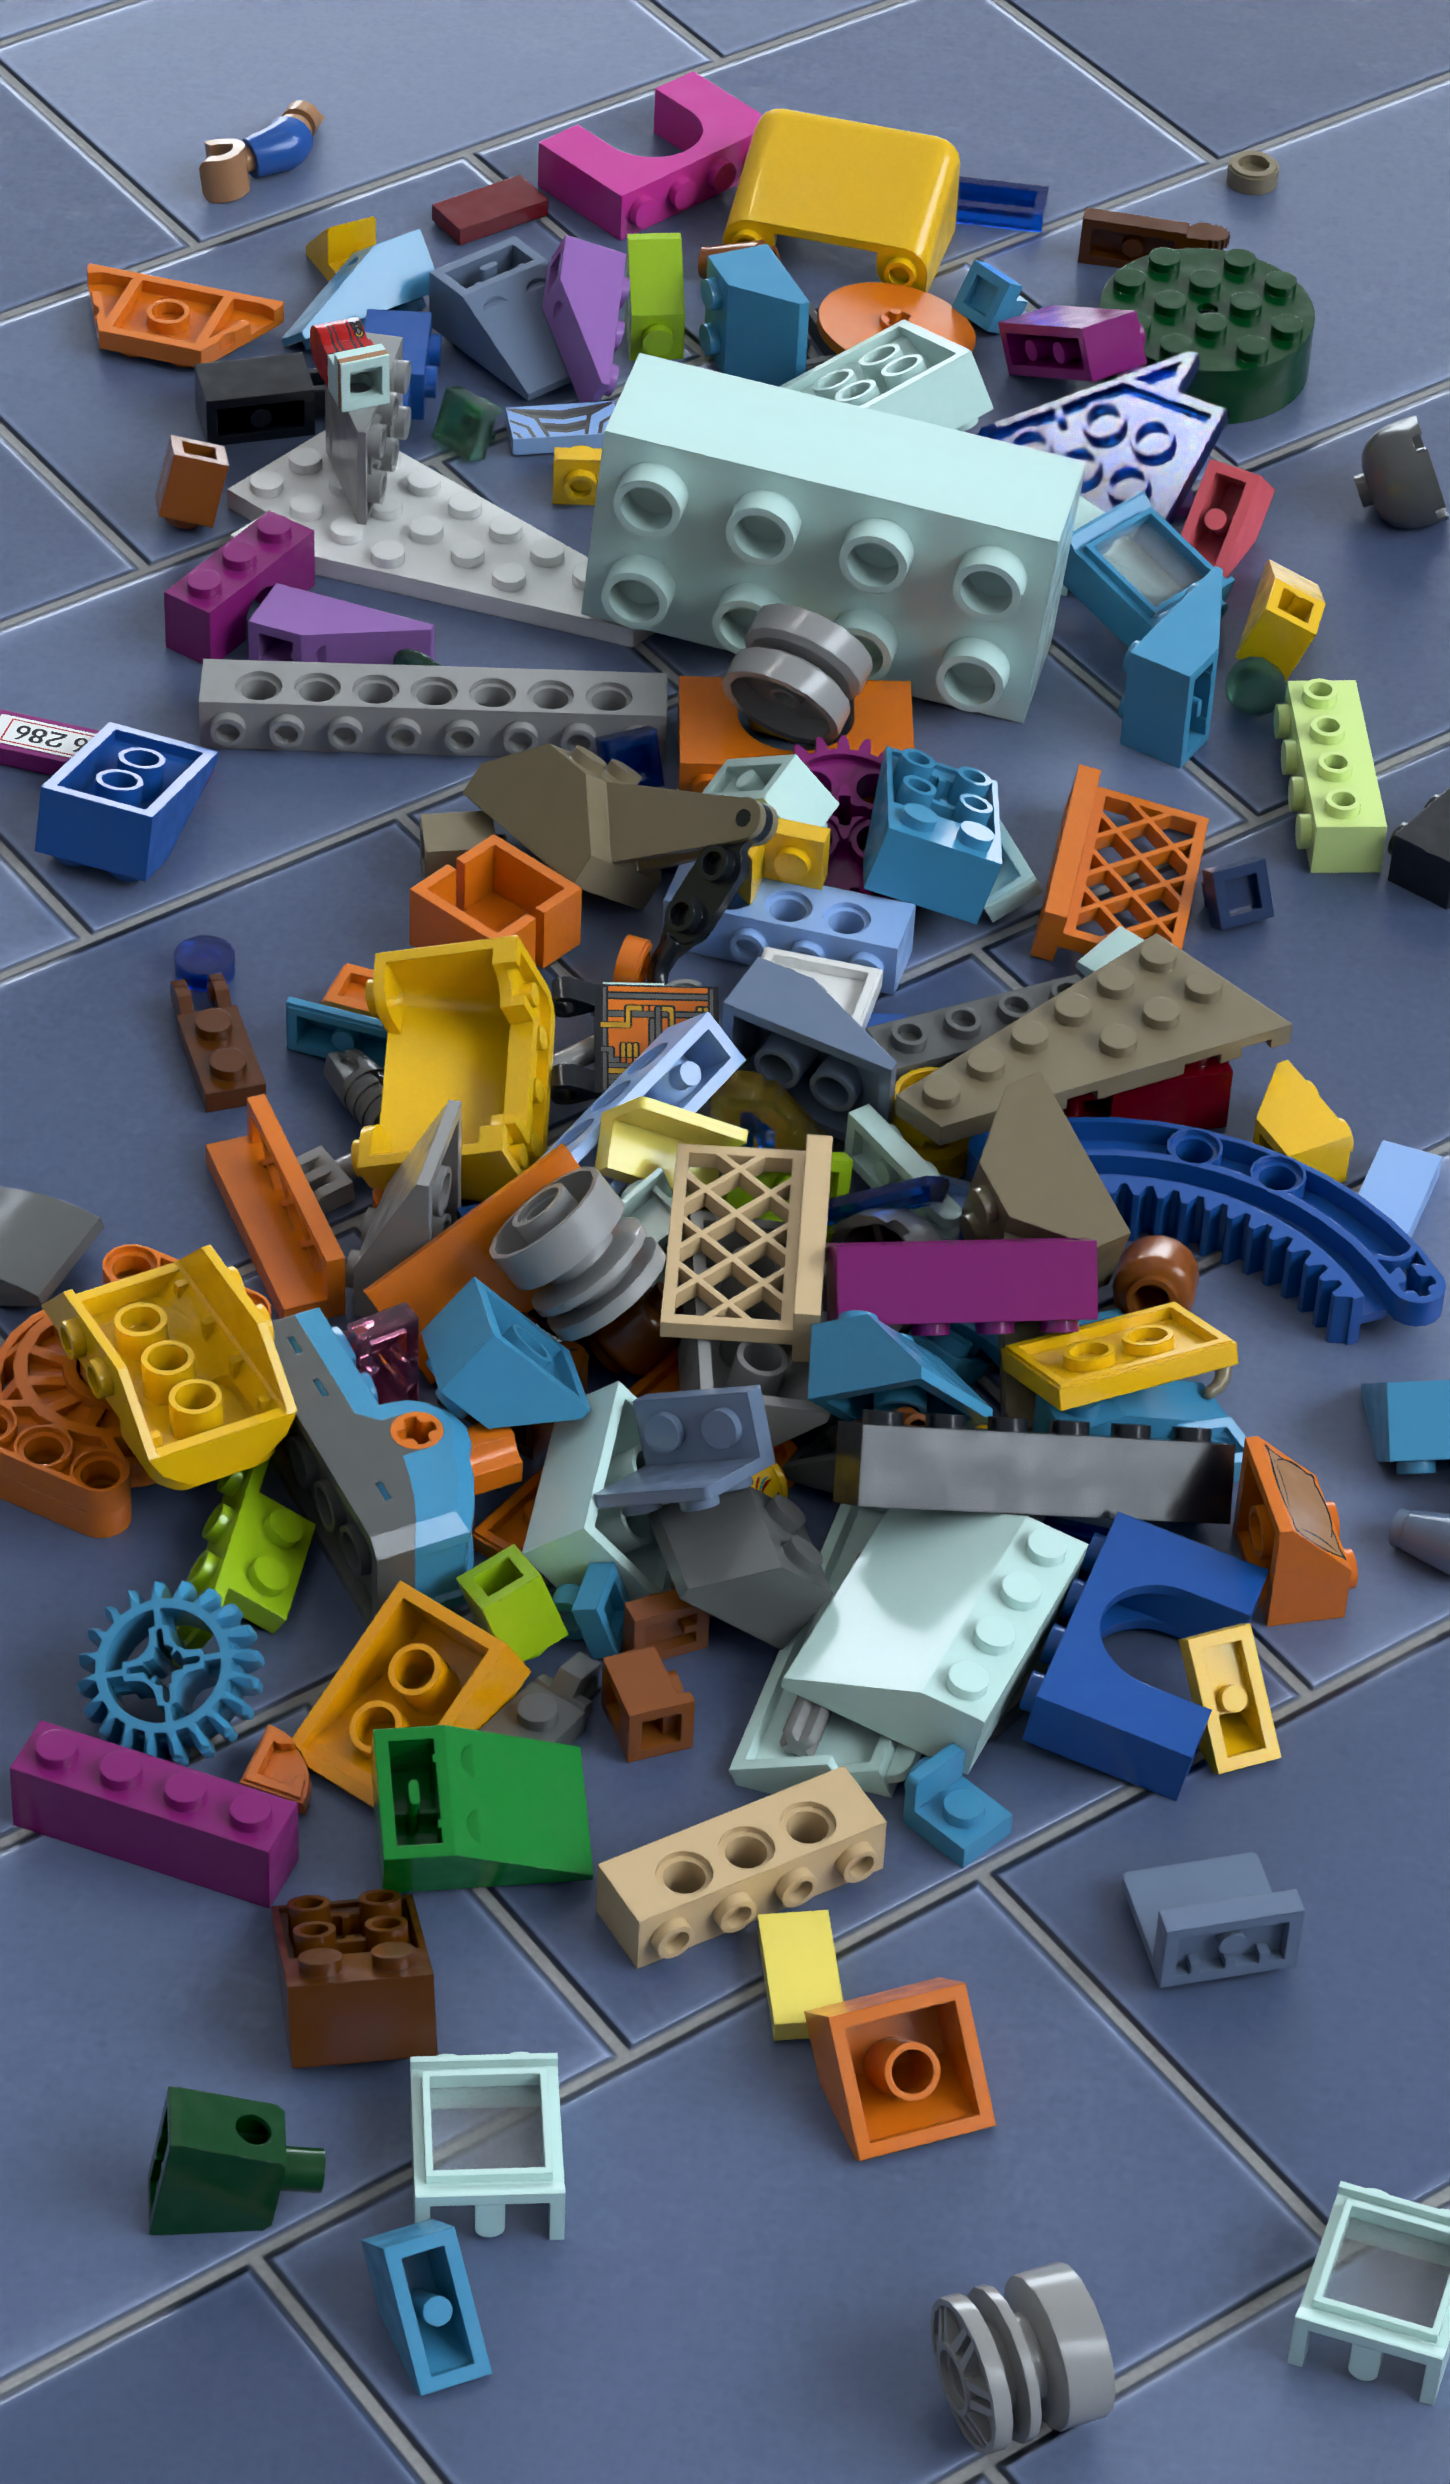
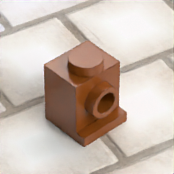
(646, 1705)

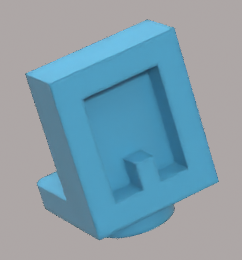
(951, 1809)

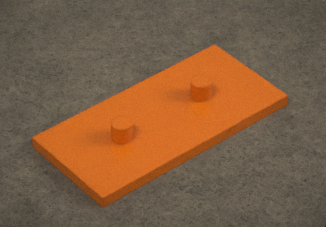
(461, 1252)

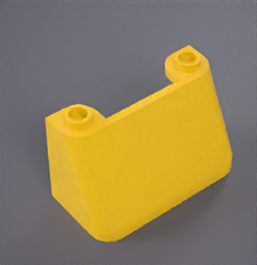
(851, 190)
(468, 1029)

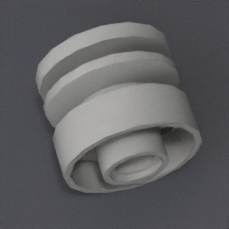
(577, 1253)
(1022, 2357)

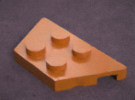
(174, 318)

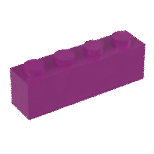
(966, 1283)
(155, 1814)

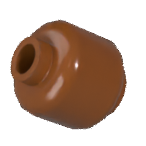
(1154, 1274)

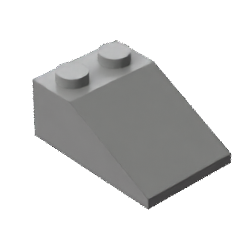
(413, 1208)

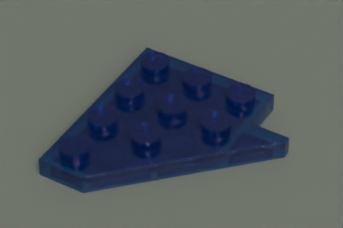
(1131, 433)

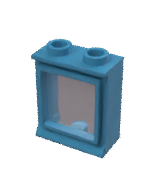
(1133, 568)

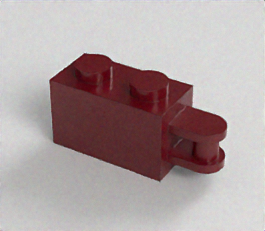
(1191, 1099)

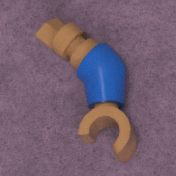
(262, 154)

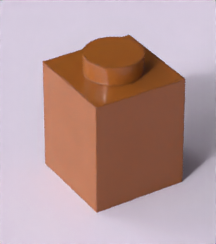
(191, 482)

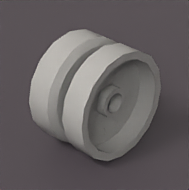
(797, 673)

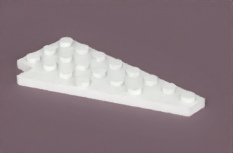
(429, 543)

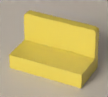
(645, 1136)

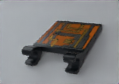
(624, 1026)

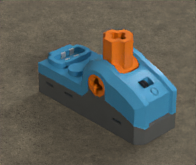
(385, 1479)

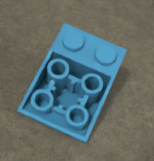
(1174, 677)
(933, 835)

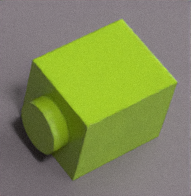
(513, 1603)

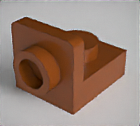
(665, 1623)

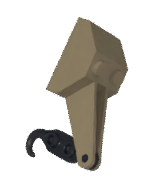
(618, 835)

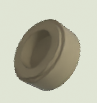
(1252, 173)

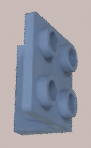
(694, 1449)
(1213, 1919)

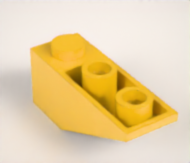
(1282, 618)

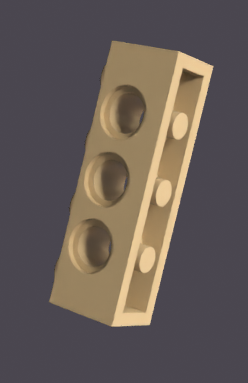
(740, 1866)

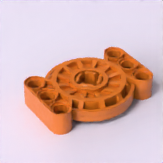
(56, 1438)

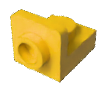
(575, 475)

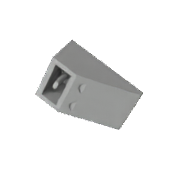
(366, 440)

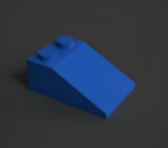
(122, 801)

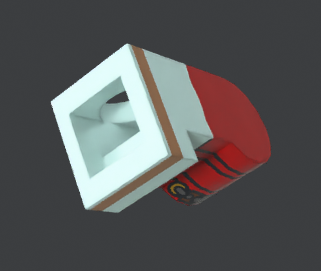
(347, 357)

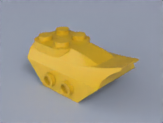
(182, 1367)

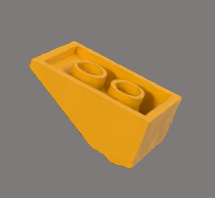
(406, 1671)

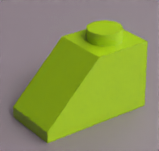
(656, 296)

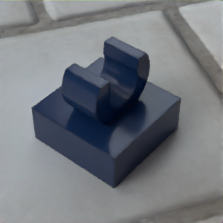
(1237, 893)

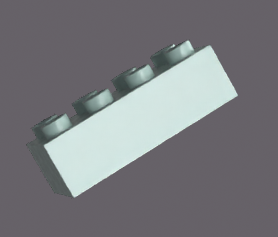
(893, 527)

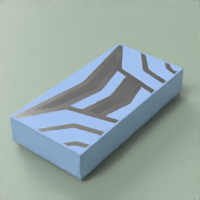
(543, 427)

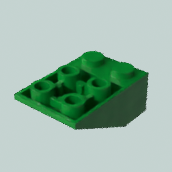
(477, 1809)

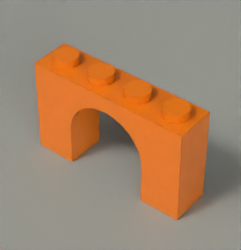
(712, 731)

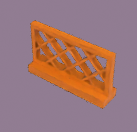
(1078, 853)

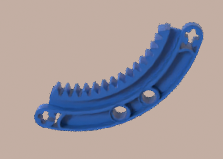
(1265, 1210)

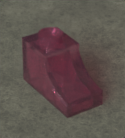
(388, 1351)

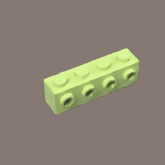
(1331, 776)

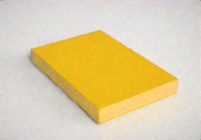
(1119, 1356)

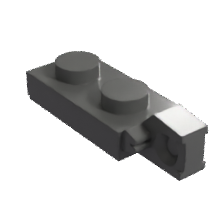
(552, 1707)

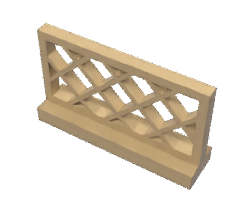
(800, 1261)

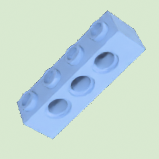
(813, 923)
(677, 1068)

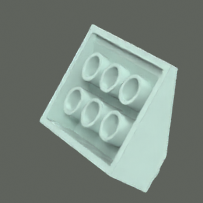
(904, 375)
(938, 1625)

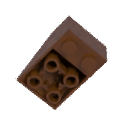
(354, 1979)

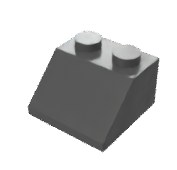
(745, 1562)

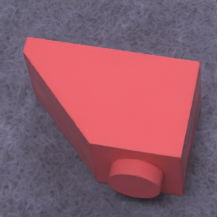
(1227, 514)

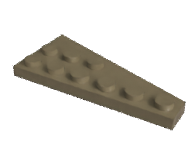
(1100, 1036)

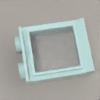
(487, 2136)
(1381, 2285)

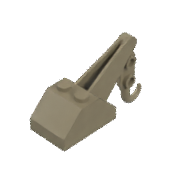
(1042, 1185)

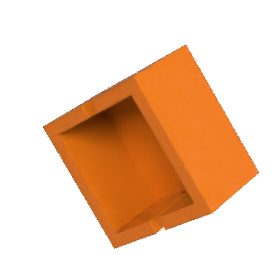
(494, 896)

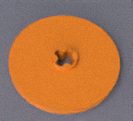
(870, 307)

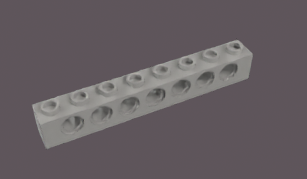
(421, 707)

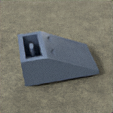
(495, 315)

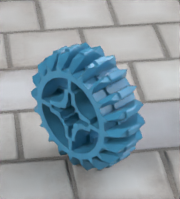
(116, 1676)

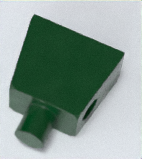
(224, 2165)

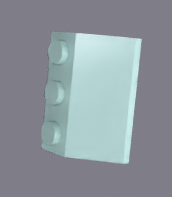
(565, 1522)

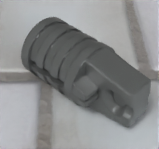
(356, 1083)

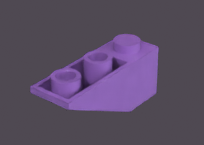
(582, 309)
(319, 628)

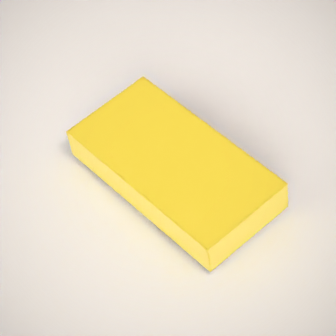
(797, 1968)

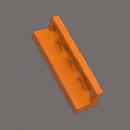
(279, 1216)

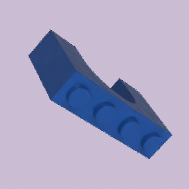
(1095, 1708)

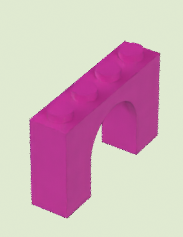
(636, 192)

